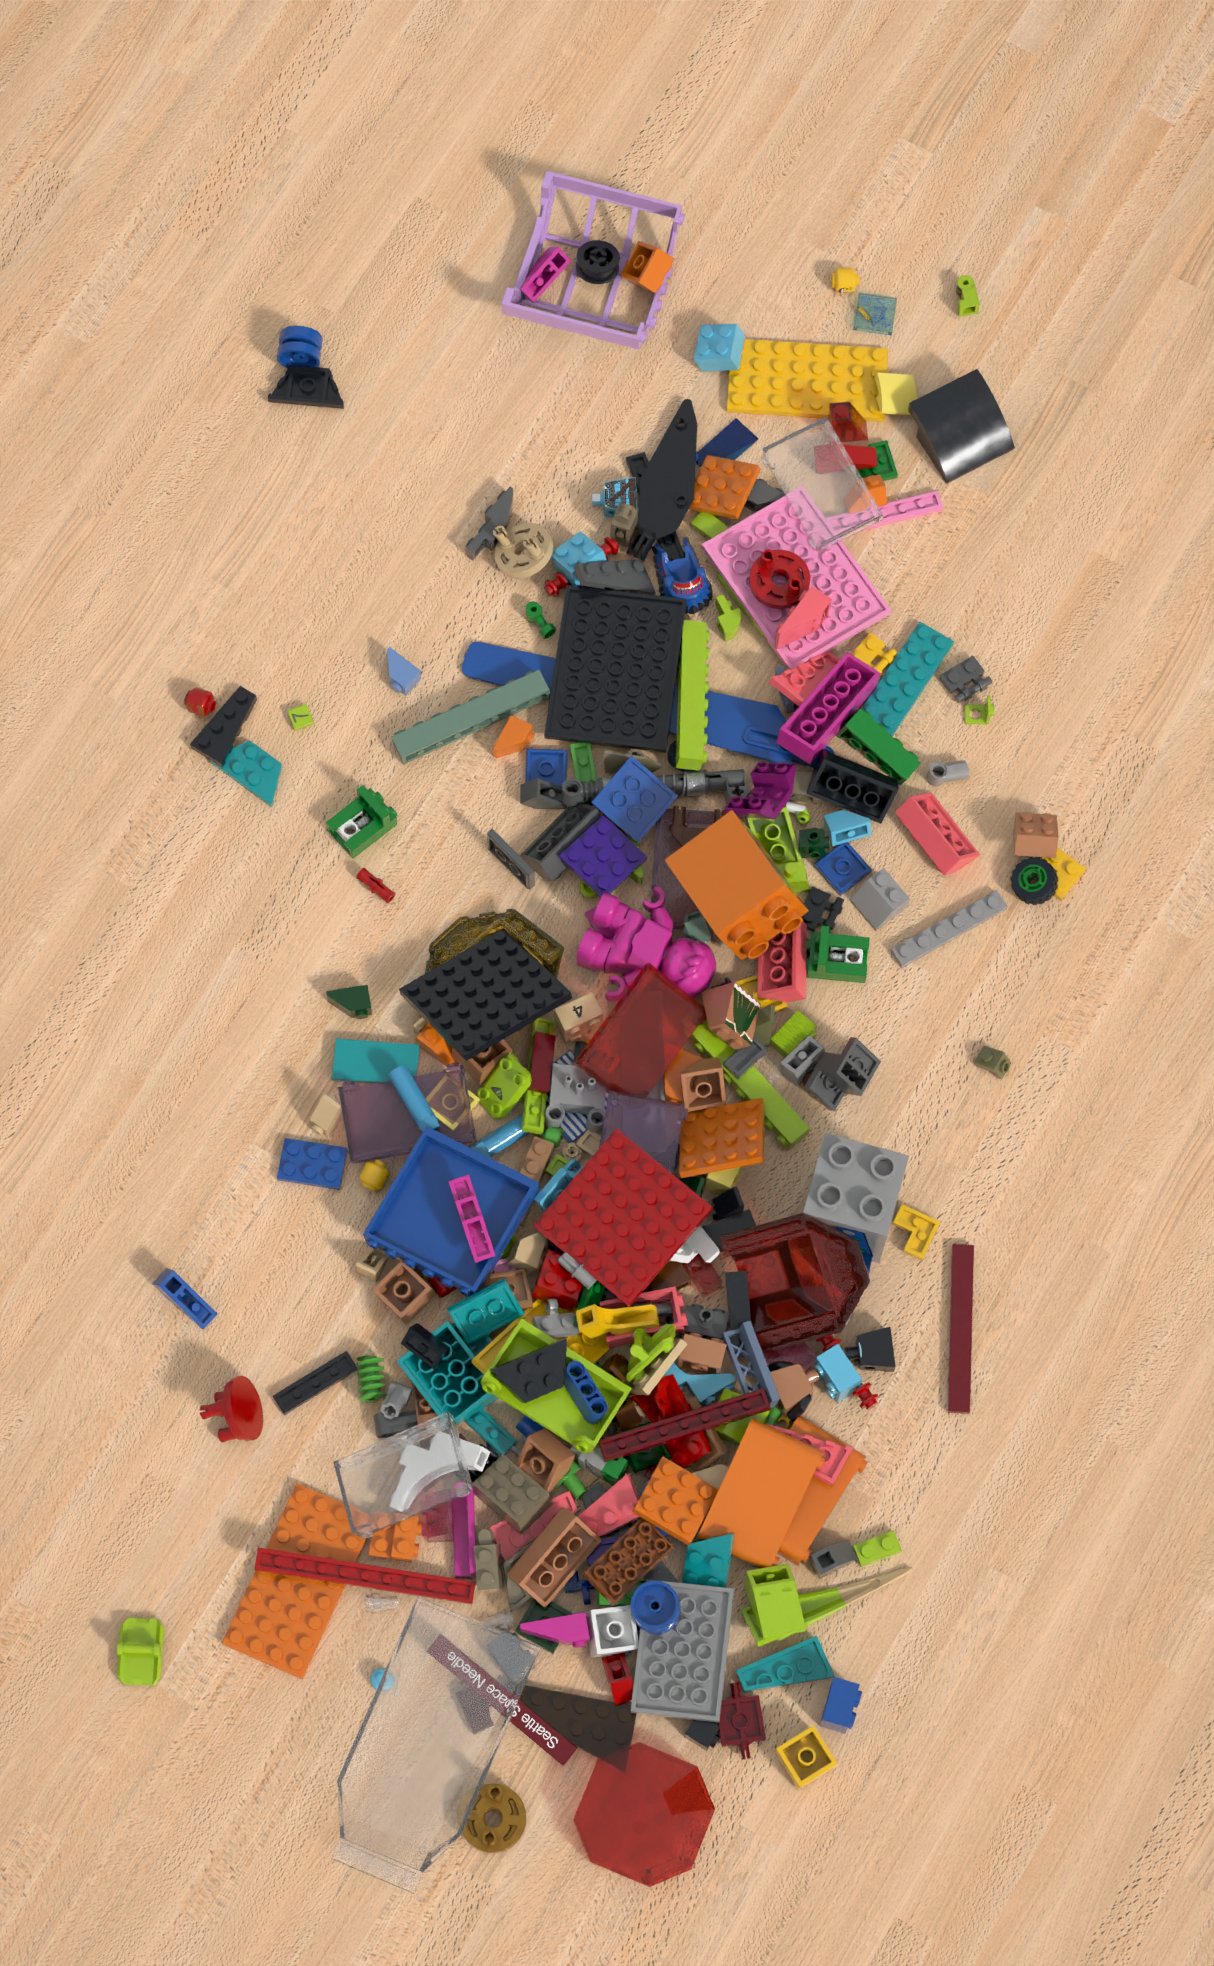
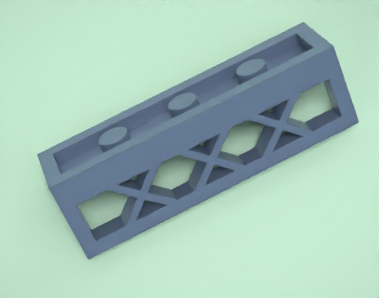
(756, 1360)

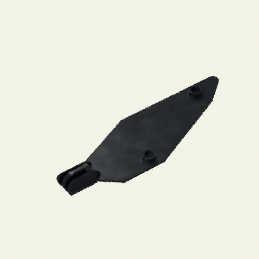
(667, 483)

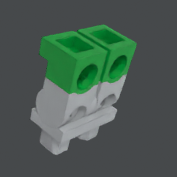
(608, 1471)

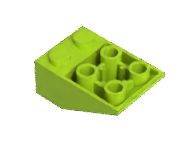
(775, 1600)

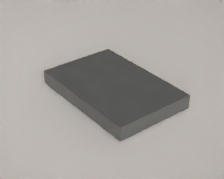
(510, 859)

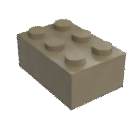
(512, 1494)

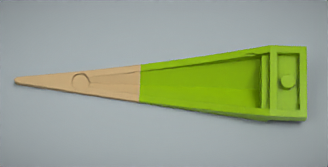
(825, 1602)

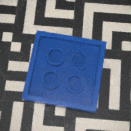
(634, 799)

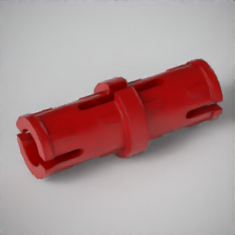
(375, 885)

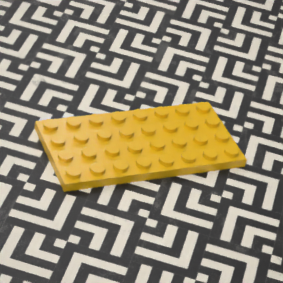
(805, 379)

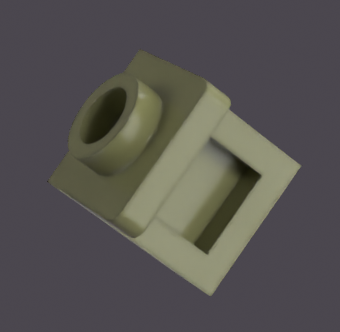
(993, 1061)

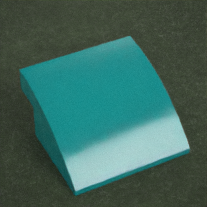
(455, 1381)

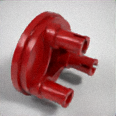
(240, 1407)

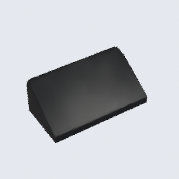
(425, 1345)

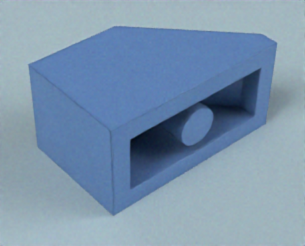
(402, 673)

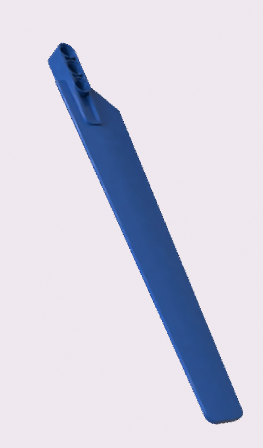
(732, 721)

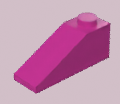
(544, 272)
(563, 1630)

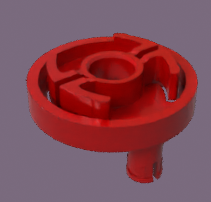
(768, 567)

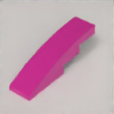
(472, 1218)

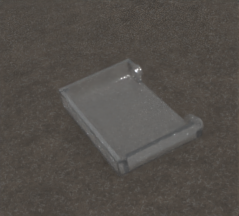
(821, 484)
(403, 1475)

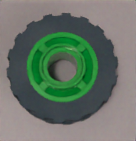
(1042, 889)

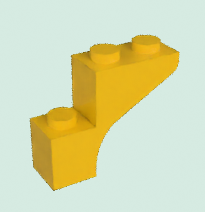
(598, 1321)

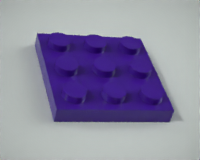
(603, 857)

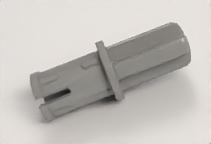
(577, 1270)

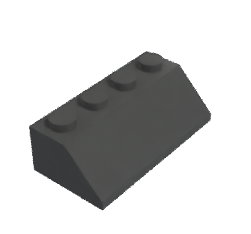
(556, 838)

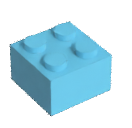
(719, 347)

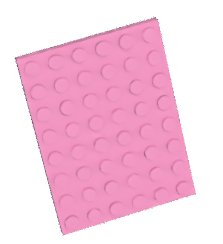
(832, 572)

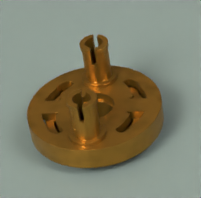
(491, 1838)

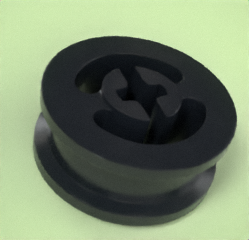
(597, 253)

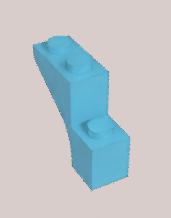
(704, 1387)

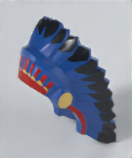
(683, 578)

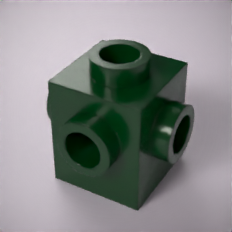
(813, 843)

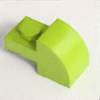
(729, 619)

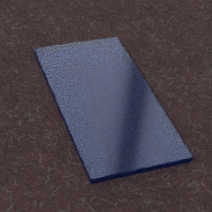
(728, 443)

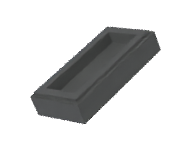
(745, 1058)

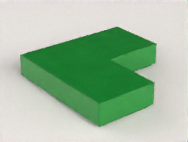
(885, 463)

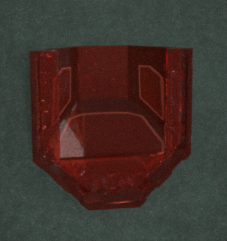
(799, 1278)

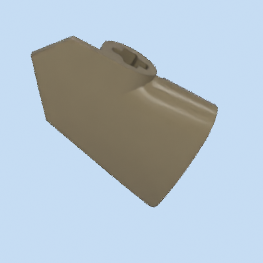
(615, 760)

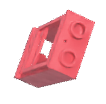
(657, 1296)

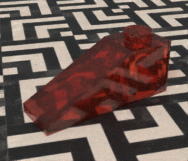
(703, 1275)

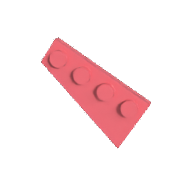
(835, 1455)
(513, 1541)

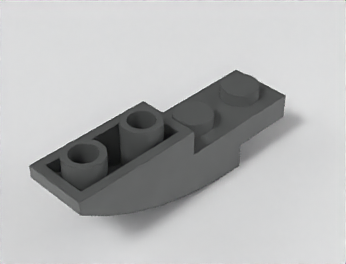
(495, 515)

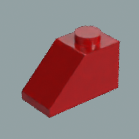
(618, 1678)

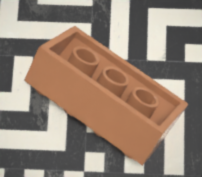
(554, 1557)

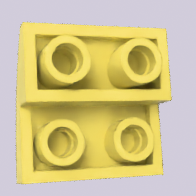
(895, 393)

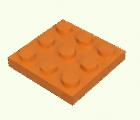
(723, 486)
(675, 1500)

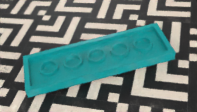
(907, 676)

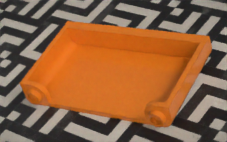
(761, 1493)
(818, 1499)

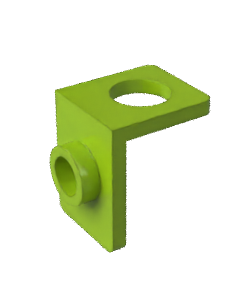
(986, 711)

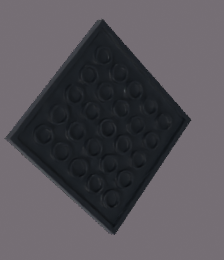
(485, 994)

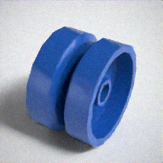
(299, 346)
(655, 1594)

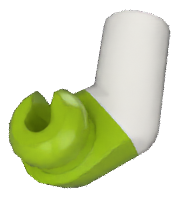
(800, 812)

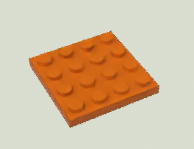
(722, 1138)

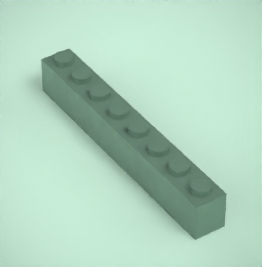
(470, 716)

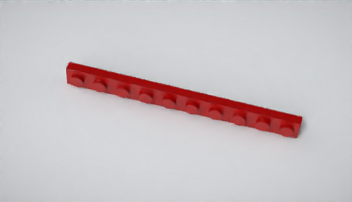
(365, 1576)

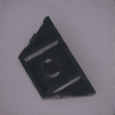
(307, 387)
(534, 1372)

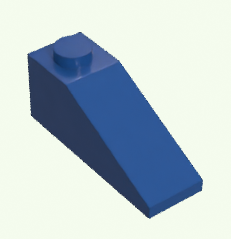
(184, 1298)

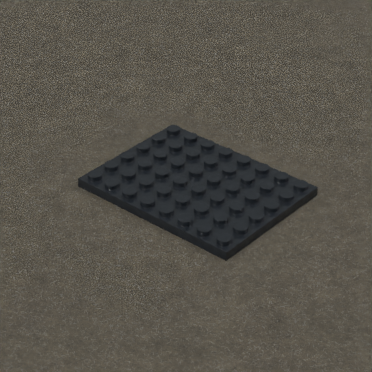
(615, 668)

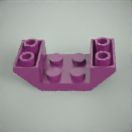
(770, 794)

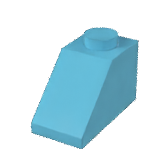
(846, 827)

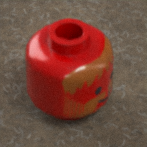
(199, 702)

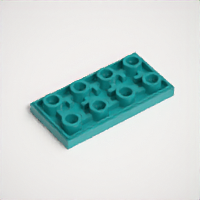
(371, 1060)

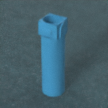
(413, 1098)
(500, 1138)

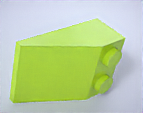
(776, 837)

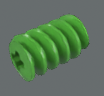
(370, 1378)

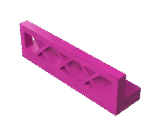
(464, 1536)

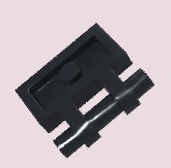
(816, 903)

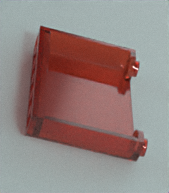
(641, 1034)

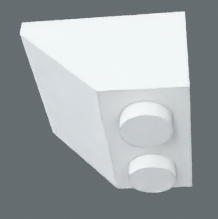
(611, 1631)

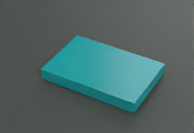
(485, 1311)

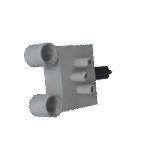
(575, 1093)

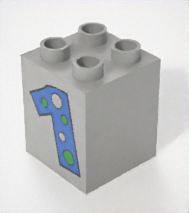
(856, 1190)

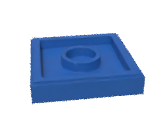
(546, 765)
(842, 868)

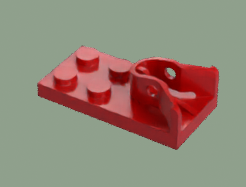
(668, 1401)

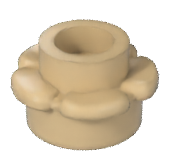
(572, 1147)

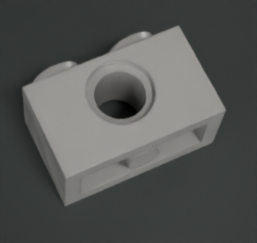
(802, 1060)

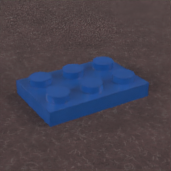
(312, 1164)

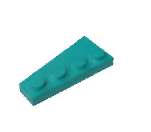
(790, 1666)

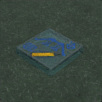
(875, 314)

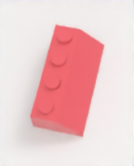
(937, 833)
(784, 967)

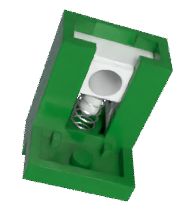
(373, 807)
(842, 947)

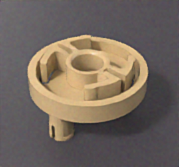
(516, 540)

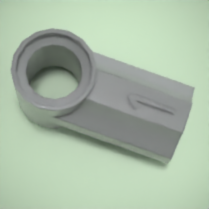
(949, 772)
(396, 1397)

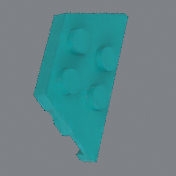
(253, 770)
(709, 1561)

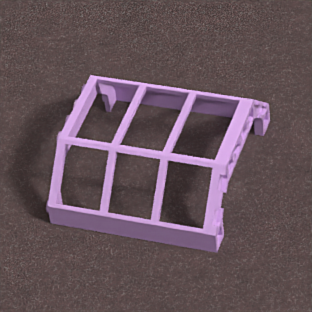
(515, 297)

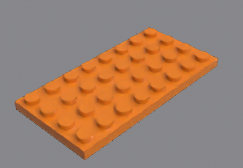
(285, 1614)

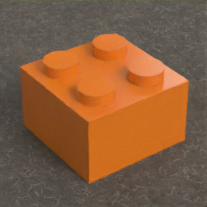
(647, 267)

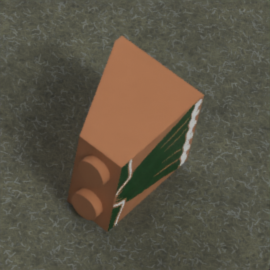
(731, 1014)

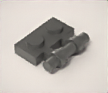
(961, 675)

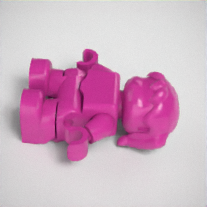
(643, 941)

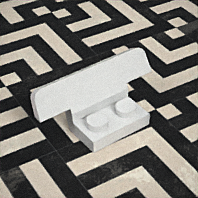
(697, 1243)

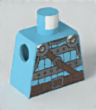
(616, 492)

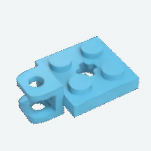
(557, 1185)

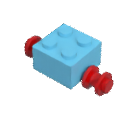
(574, 551)
(840, 1374)

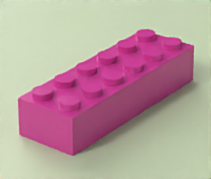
(828, 708)

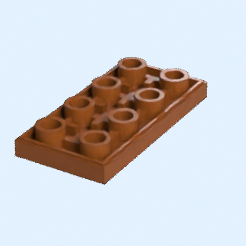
(628, 1561)

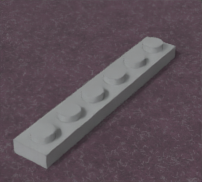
(949, 929)

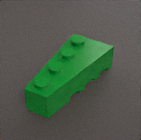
(879, 746)

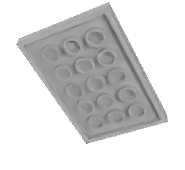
(685, 1668)

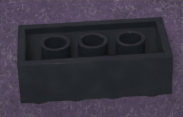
(852, 786)

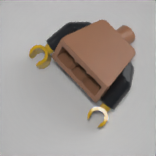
(793, 1388)

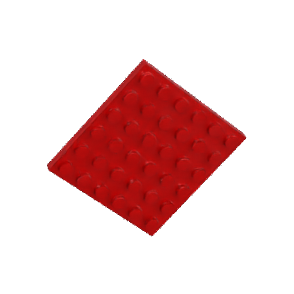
(623, 1217)

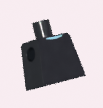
(873, 1351)

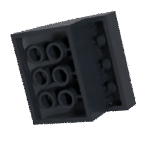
(961, 426)

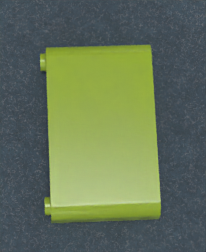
(557, 1409)

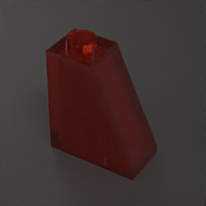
(847, 422)

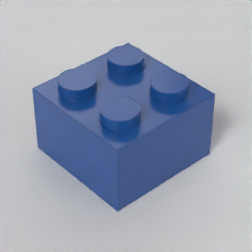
(841, 1700)

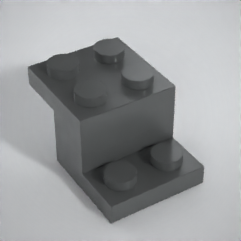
(842, 1074)

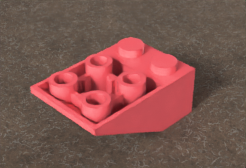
(803, 618)

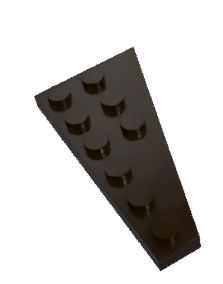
(586, 1722)

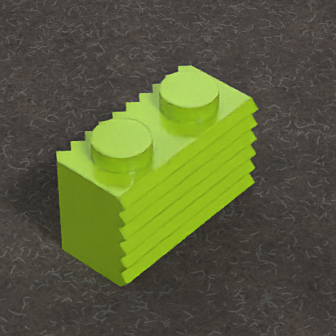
(793, 1033)

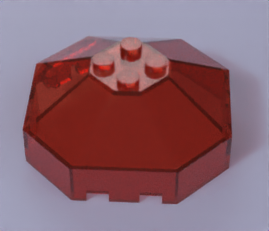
(643, 1814)

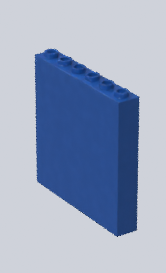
(422, 1220)

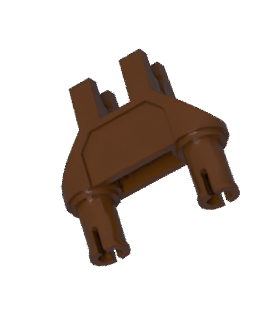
(683, 833)

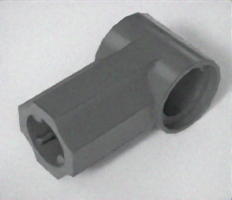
(389, 1427)

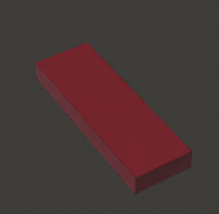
(542, 1062)

